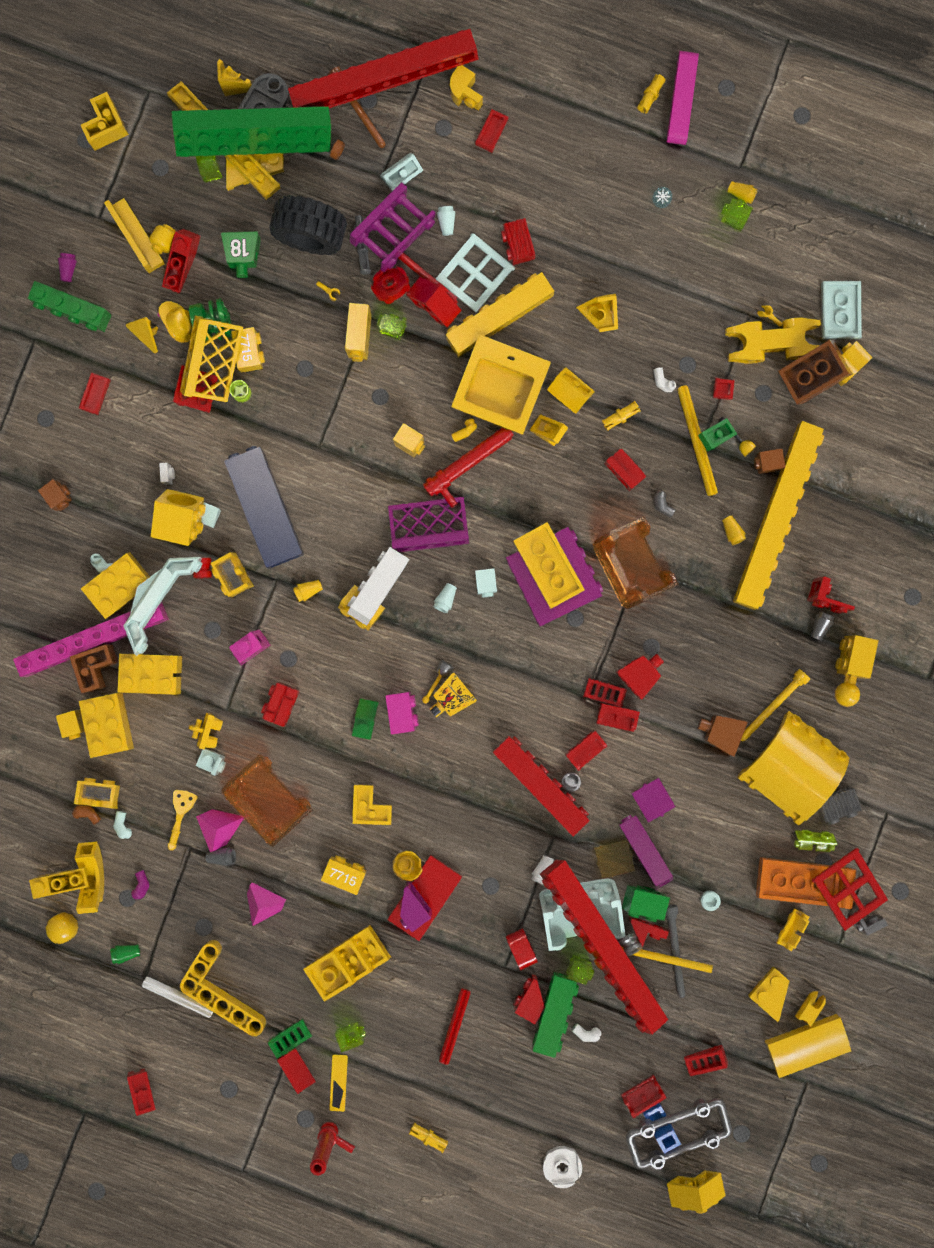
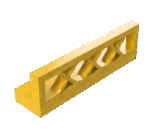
(135, 234)

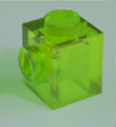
(209, 168)
(736, 213)
(580, 970)

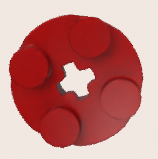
(393, 292)

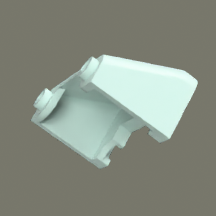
(604, 897)

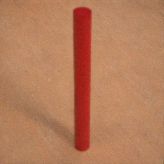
(420, 271)

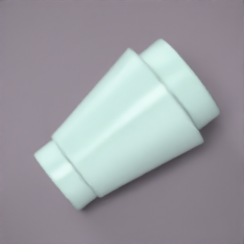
(446, 220)
(445, 598)

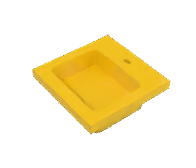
(498, 387)

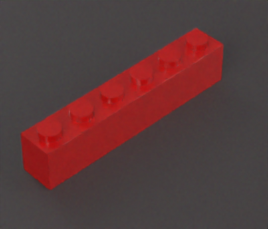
(541, 786)

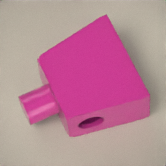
(249, 646)

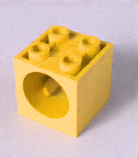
(177, 517)

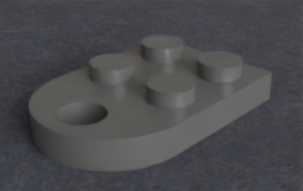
(262, 96)

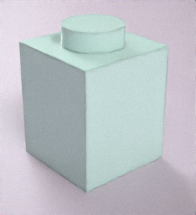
(486, 582)

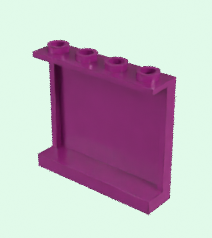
(532, 593)

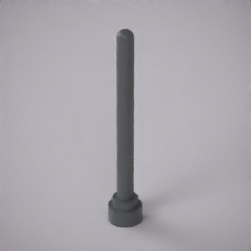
(671, 915)

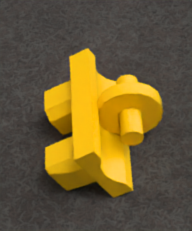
(204, 739)

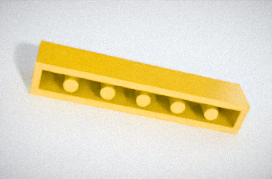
(500, 314)

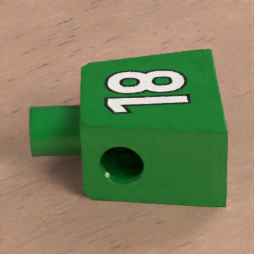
(241, 251)

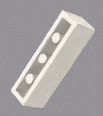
(378, 585)

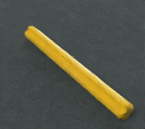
(699, 448)

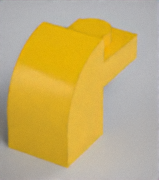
(460, 88)

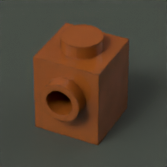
(769, 461)
(55, 495)

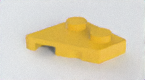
(771, 993)

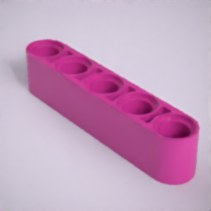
(682, 97)

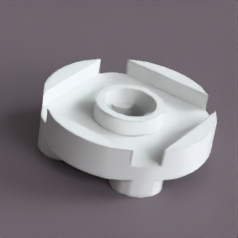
(564, 1155)

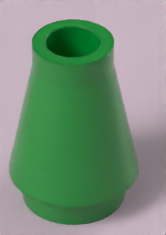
(123, 953)

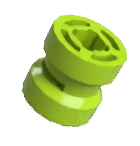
(240, 387)

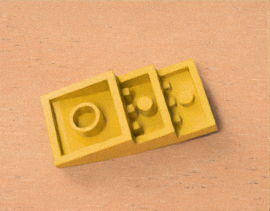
(347, 963)

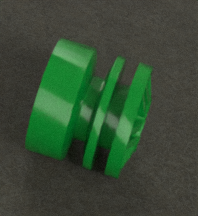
(218, 314)

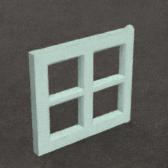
(475, 273)

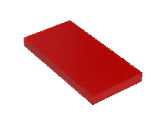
(435, 887)

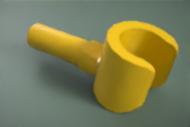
(328, 290)
(768, 313)

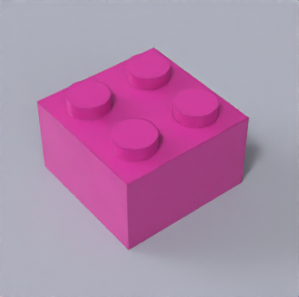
(401, 712)

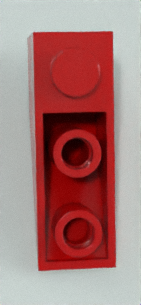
(180, 259)

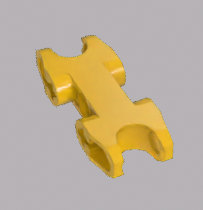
(758, 341)

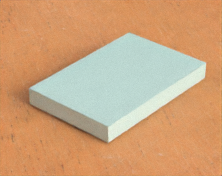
(841, 309)

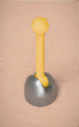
(443, 669)

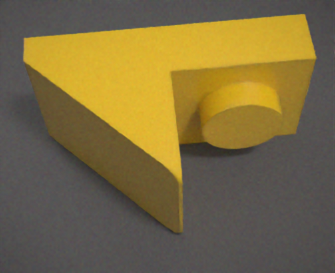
(549, 429)

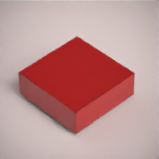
(723, 389)

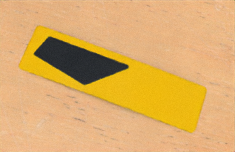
(338, 1082)

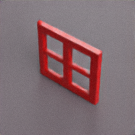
(850, 889)

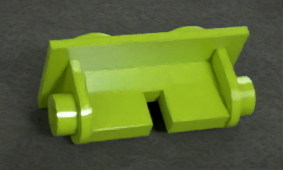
(824, 841)

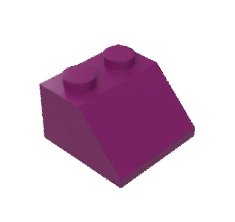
(414, 908)

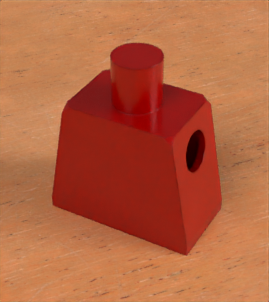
(641, 674)

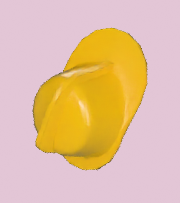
(176, 321)

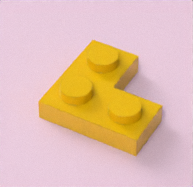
(365, 811)

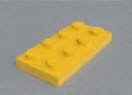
(548, 565)

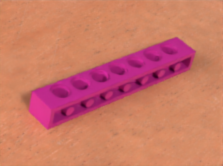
(80, 642)

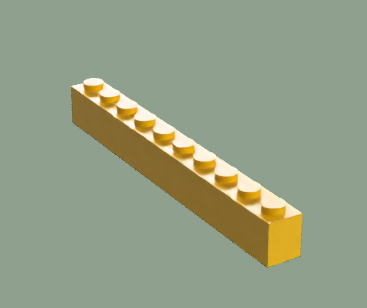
(778, 516)

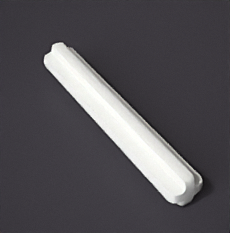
(175, 996)

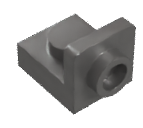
(871, 925)

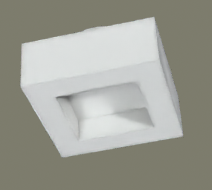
(166, 473)

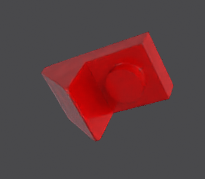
(644, 927)

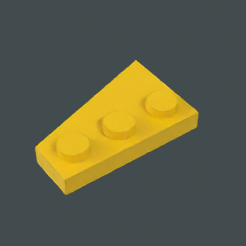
(271, 163)

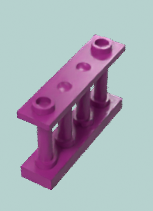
(386, 209)

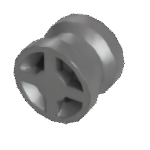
(630, 944)

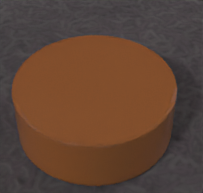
(337, 149)

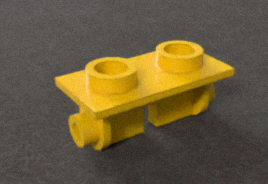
(796, 921)

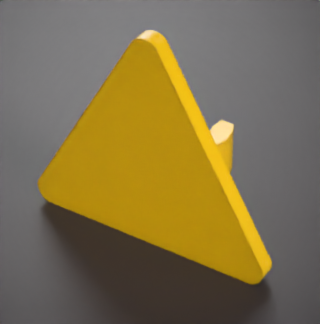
(142, 330)

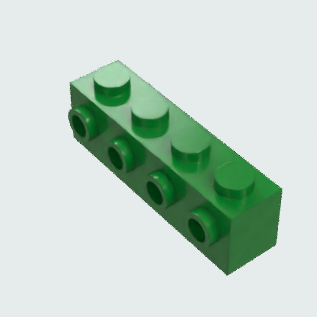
(69, 306)
(554, 1016)

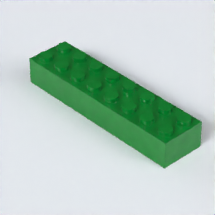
(251, 131)

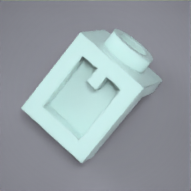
(211, 762)

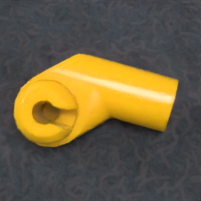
(465, 432)

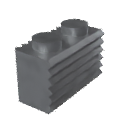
(840, 804)

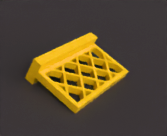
(194, 357)

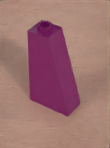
(646, 851)

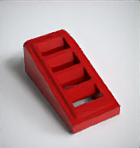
(621, 697)
(710, 1052)

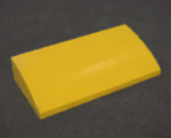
(808, 1045)

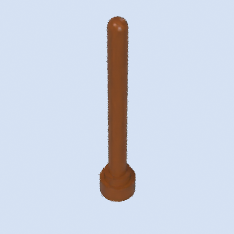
(365, 119)

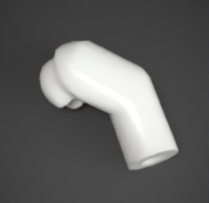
(587, 1036)

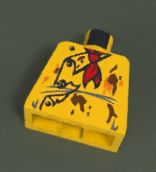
(452, 697)

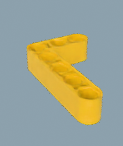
(218, 994)

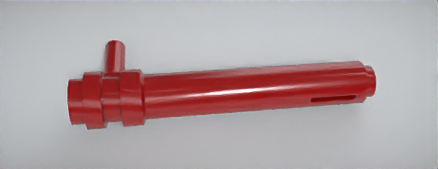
(443, 478)
(326, 1139)

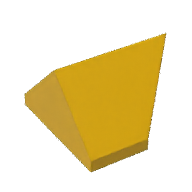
(230, 80)
(601, 312)

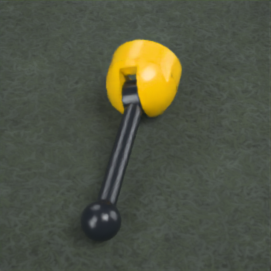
(745, 446)

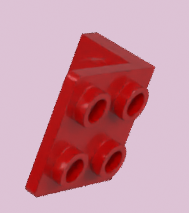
(817, 595)

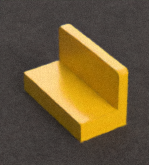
(570, 390)

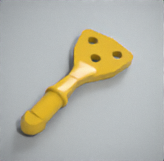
(181, 811)

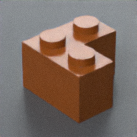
(88, 666)

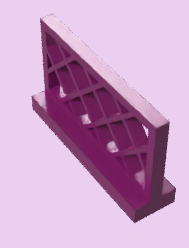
(427, 540)

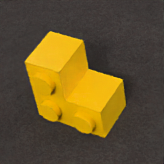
(106, 126)
(696, 1193)

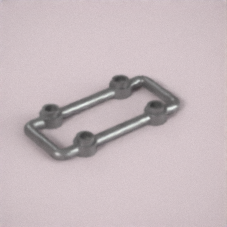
(647, 1129)

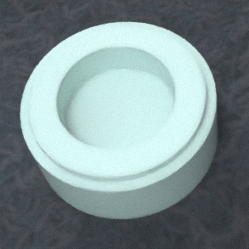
(710, 900)

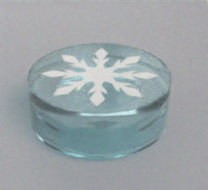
(662, 197)

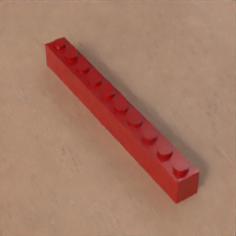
(386, 72)
(603, 946)

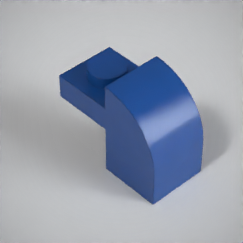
(664, 1135)

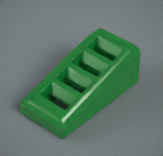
(286, 1032)

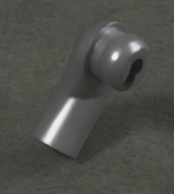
(661, 505)

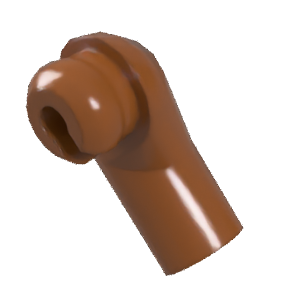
(86, 811)

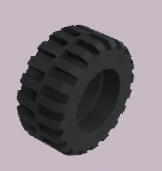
(308, 225)

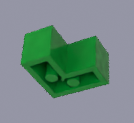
(645, 902)

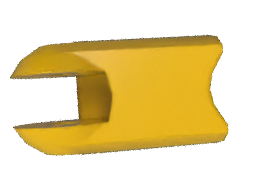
(810, 1009)

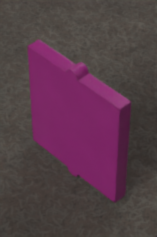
(653, 800)

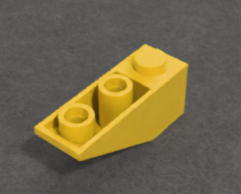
(58, 882)

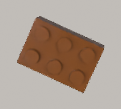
(815, 372)

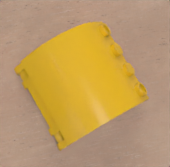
(797, 769)

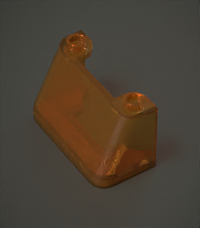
(631, 564)
(265, 801)

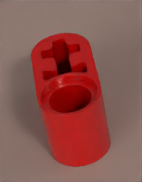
(521, 949)

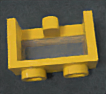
(231, 574)
(97, 794)

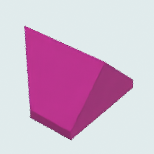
(218, 827)
(263, 903)

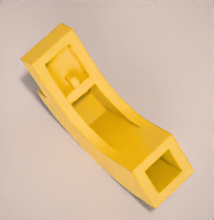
(89, 857)

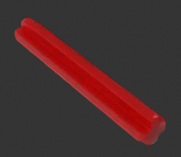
(454, 1026)

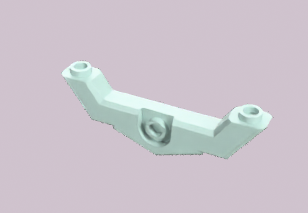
(150, 595)

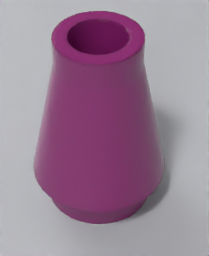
(66, 266)

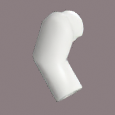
(663, 383)

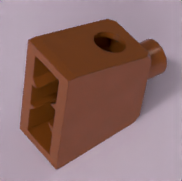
(723, 733)

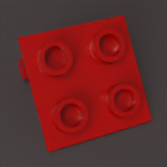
(194, 402)

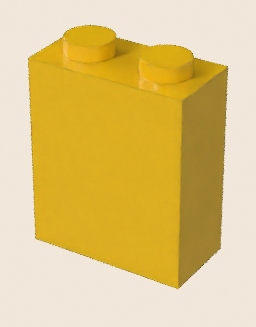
(358, 332)

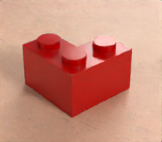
(434, 300)

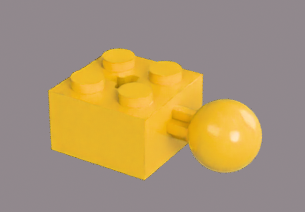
(854, 662)

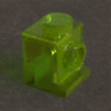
(391, 325)
(345, 1041)

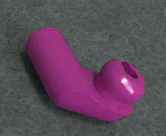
(142, 886)

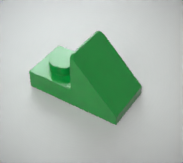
(717, 435)
(365, 719)

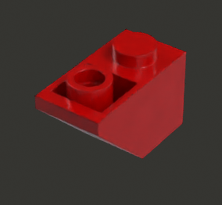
(530, 1003)

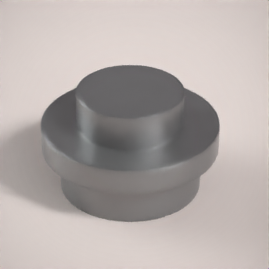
(571, 782)

